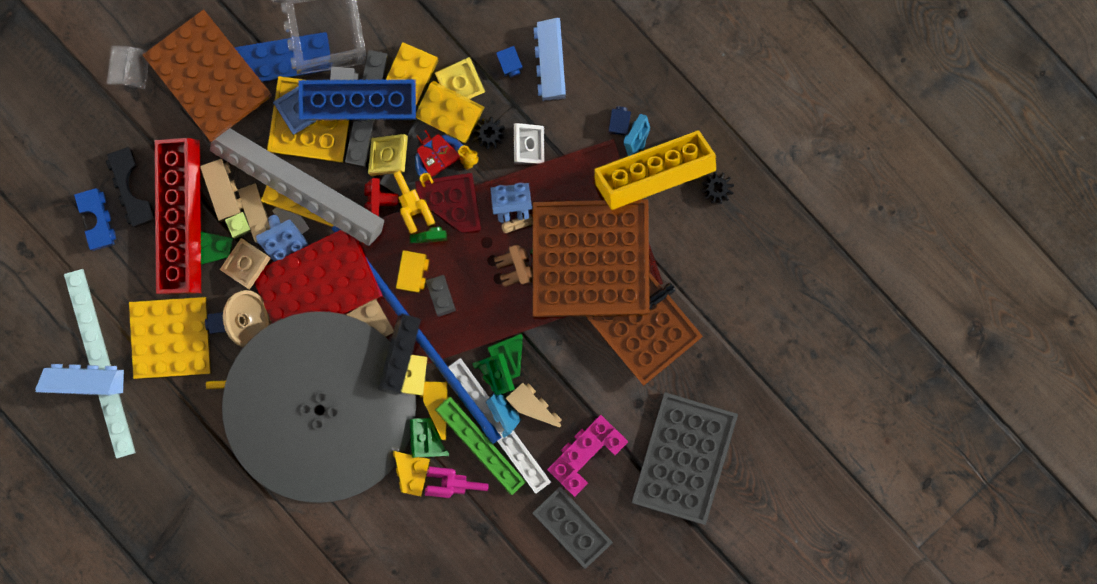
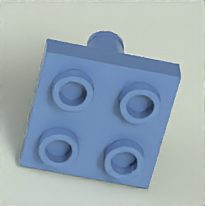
(511, 199)
(281, 239)

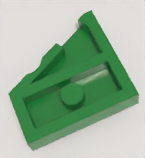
(496, 373)
(425, 439)

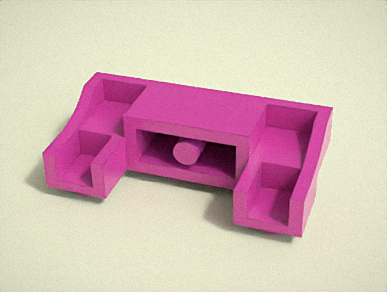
(582, 450)

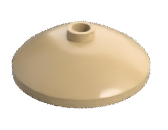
(251, 312)

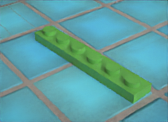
(480, 445)

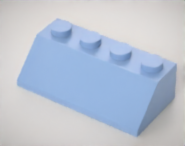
(551, 59)
(81, 380)

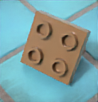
(517, 257)

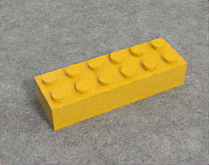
(655, 169)

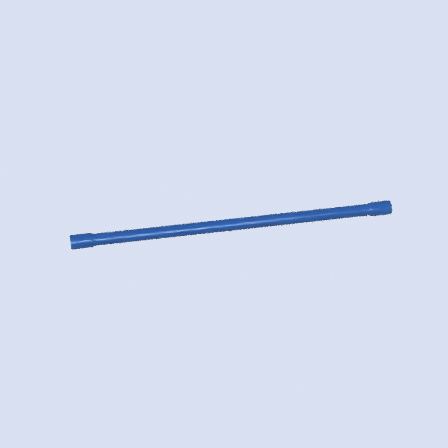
(486, 426)

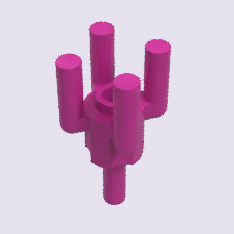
(450, 483)

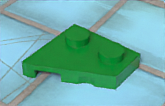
(434, 235)
(214, 247)
(512, 352)

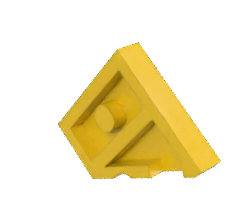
(411, 472)

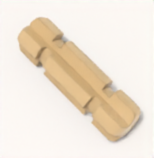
(517, 224)

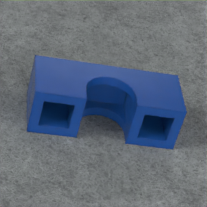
(101, 235)

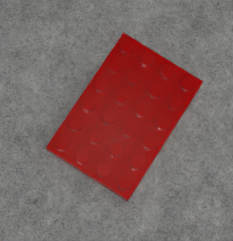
(319, 277)

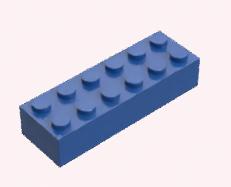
(357, 99)

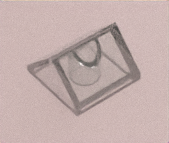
(127, 67)

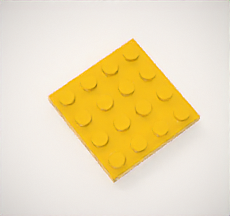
(319, 140)
(169, 338)

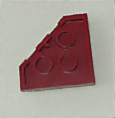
(452, 200)

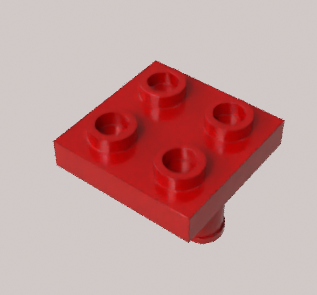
(376, 198)

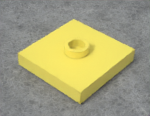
(461, 78)
(387, 154)
(415, 376)

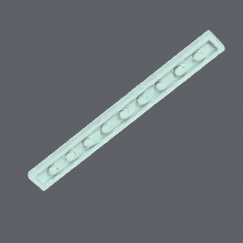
(98, 355)

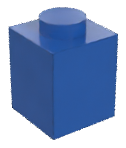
(509, 61)

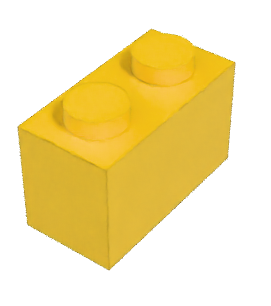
(412, 271)

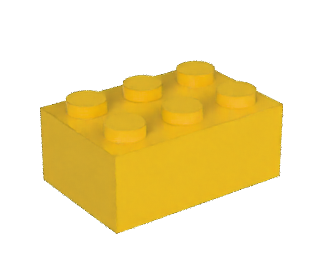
(413, 65)
(449, 111)

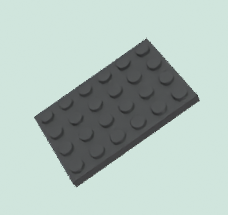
(684, 458)

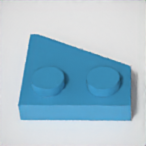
(637, 137)
(503, 413)

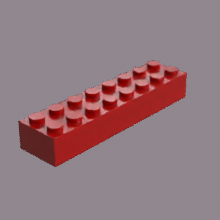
(177, 216)

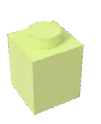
(238, 225)

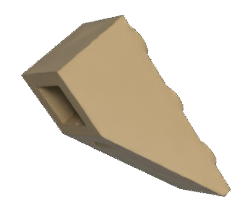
(526, 403)

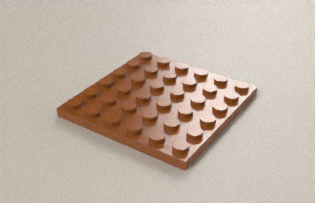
(590, 259)

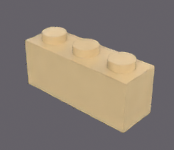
(221, 189)

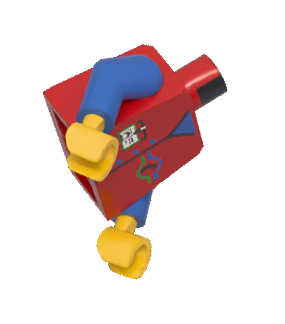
(437, 154)

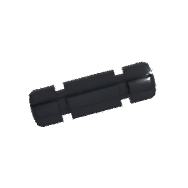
(661, 294)

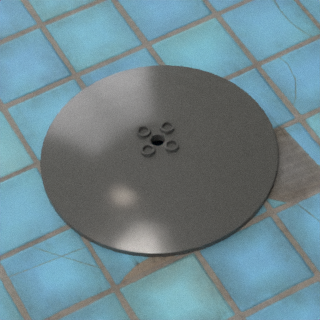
(273, 398)

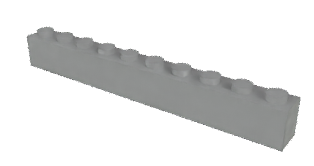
(298, 186)

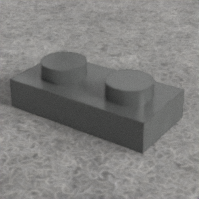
(440, 295)

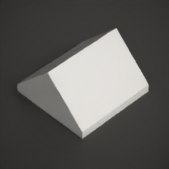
(528, 144)

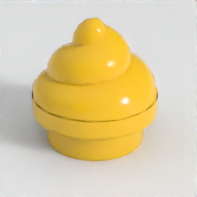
(471, 160)

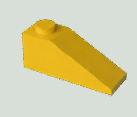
(433, 395)

